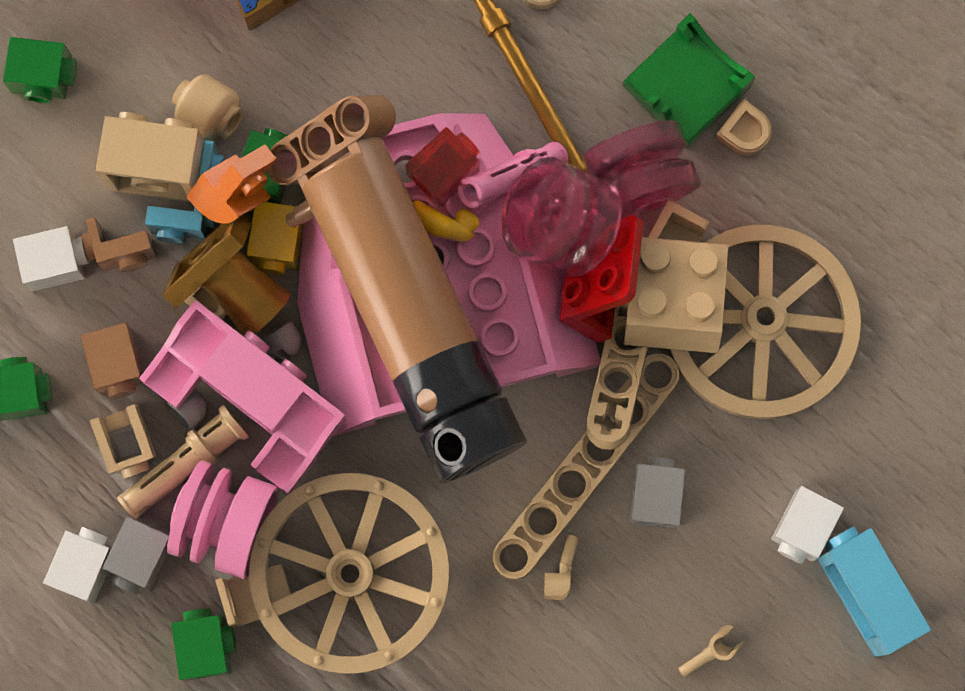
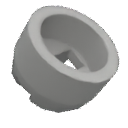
(284, 342)
(191, 411)

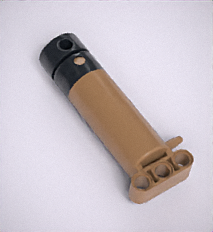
(398, 283)

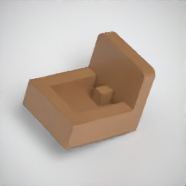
(124, 252)

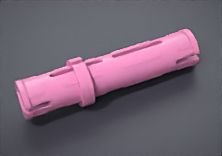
(501, 178)

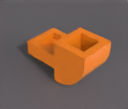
(233, 186)

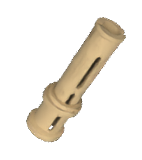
(200, 445)

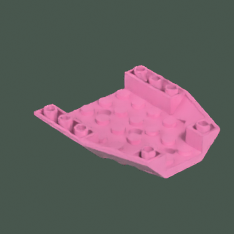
(505, 297)

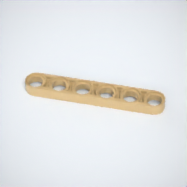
(591, 470)

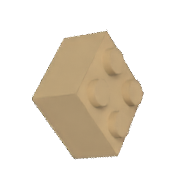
(149, 156)
(678, 296)

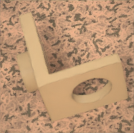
(237, 597)

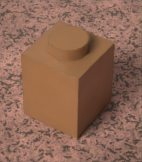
(113, 360)

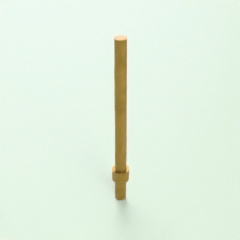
(497, 25)

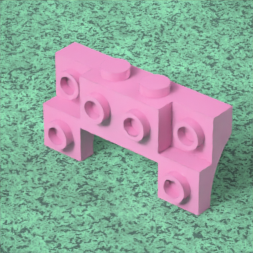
(254, 383)

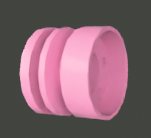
(220, 518)

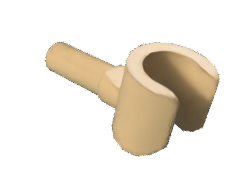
(558, 584)
(715, 650)

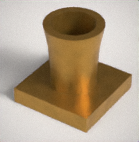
(229, 277)

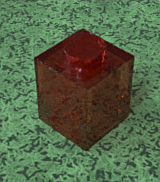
(443, 165)

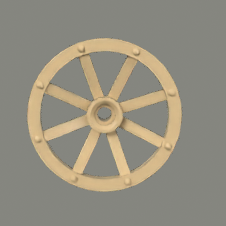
(762, 335)
(266, 544)

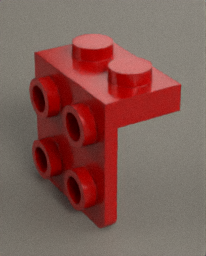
(591, 298)

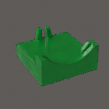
(688, 80)

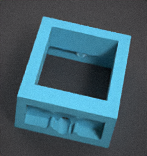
(872, 591)

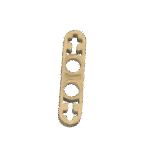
(615, 360)

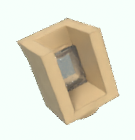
(124, 441)

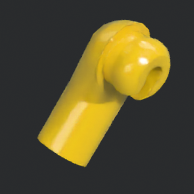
(440, 225)

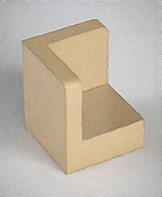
(679, 224)

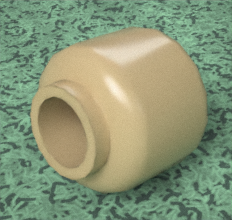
(209, 106)

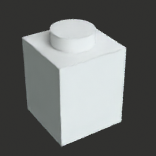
(50, 258)
(806, 525)
(79, 564)

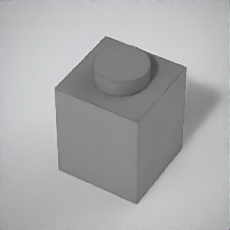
(657, 494)
(137, 556)

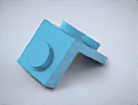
(175, 224)

